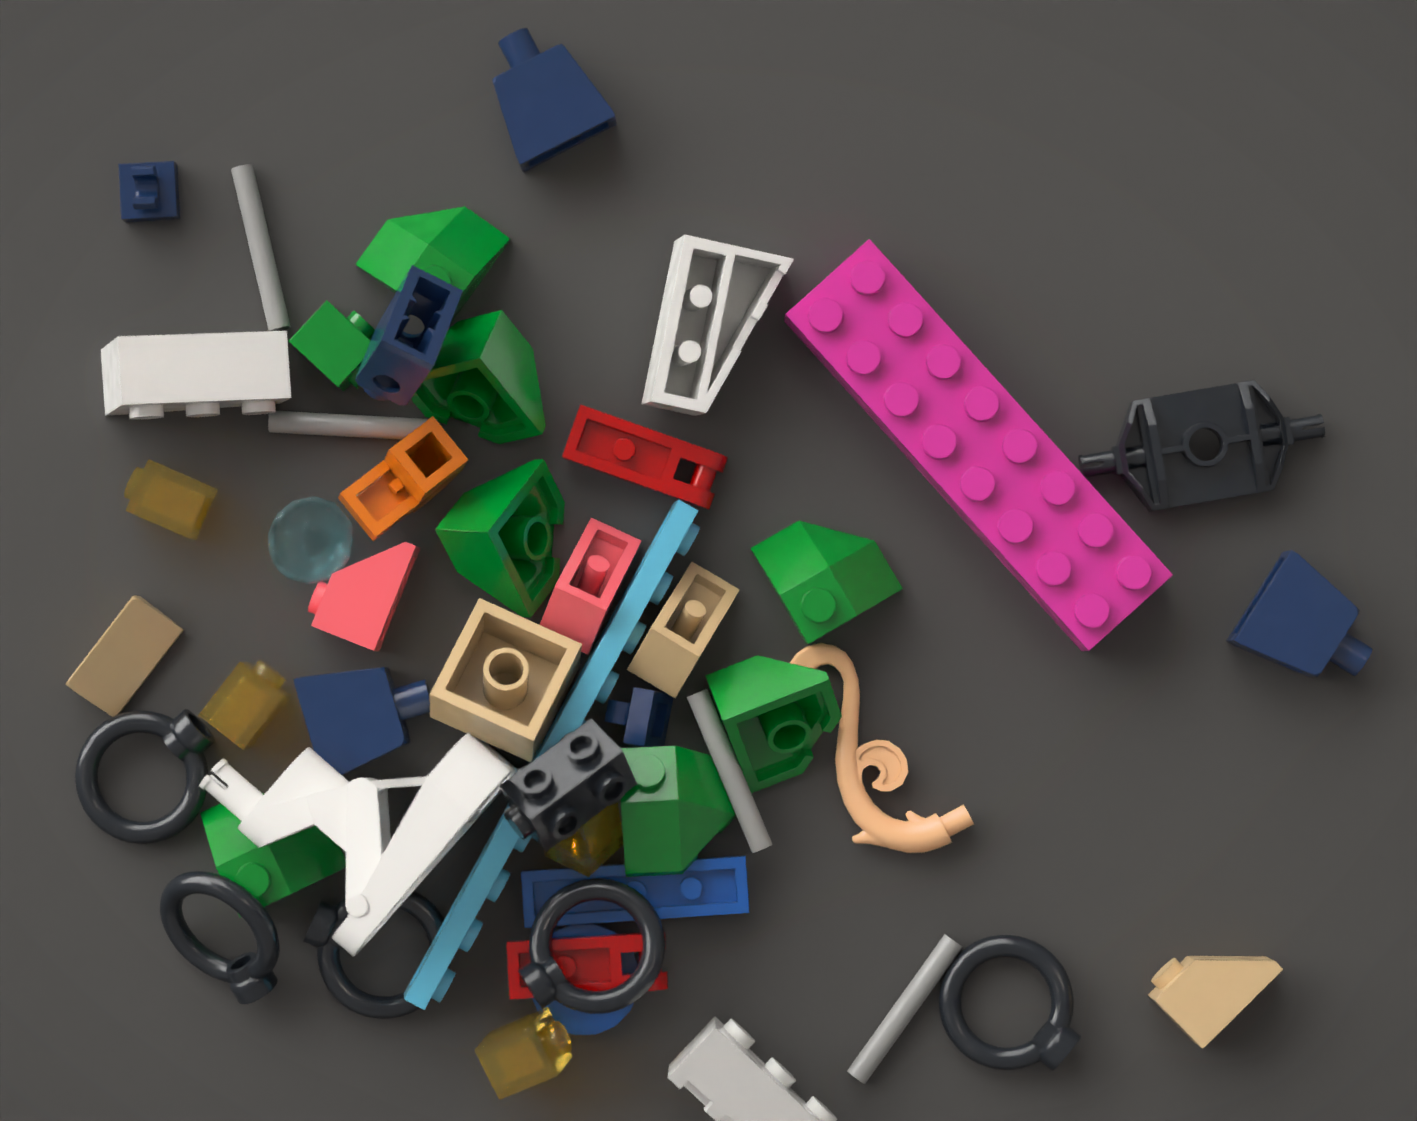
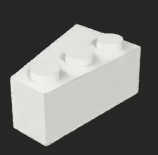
(705, 318)
(195, 373)
(737, 1082)

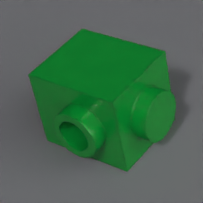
(334, 343)

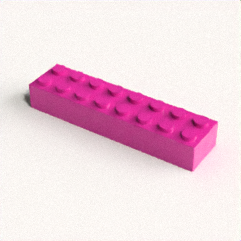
(977, 446)

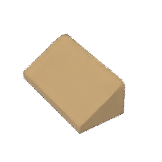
(124, 656)

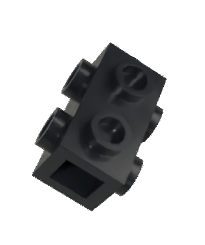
(567, 786)

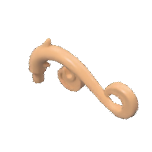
(878, 828)

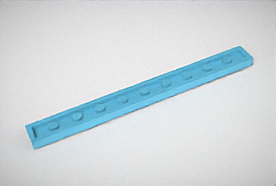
(592, 684)

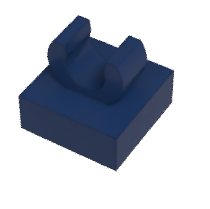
(149, 191)
(644, 717)

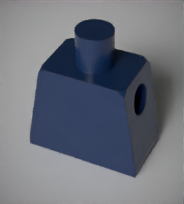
(547, 100)
(399, 360)
(1300, 621)
(359, 714)

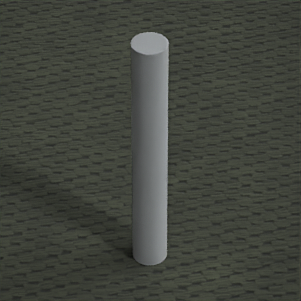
(260, 247)
(342, 425)
(729, 771)
(904, 1009)

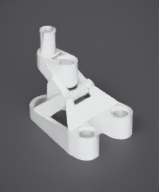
(356, 817)

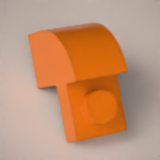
(405, 479)

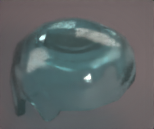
(310, 540)

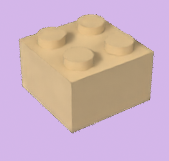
(505, 680)

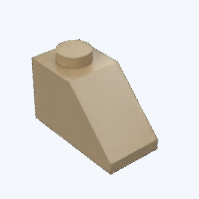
(683, 629)
(1210, 991)

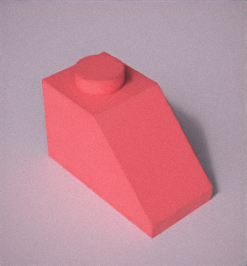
(590, 583)
(364, 596)

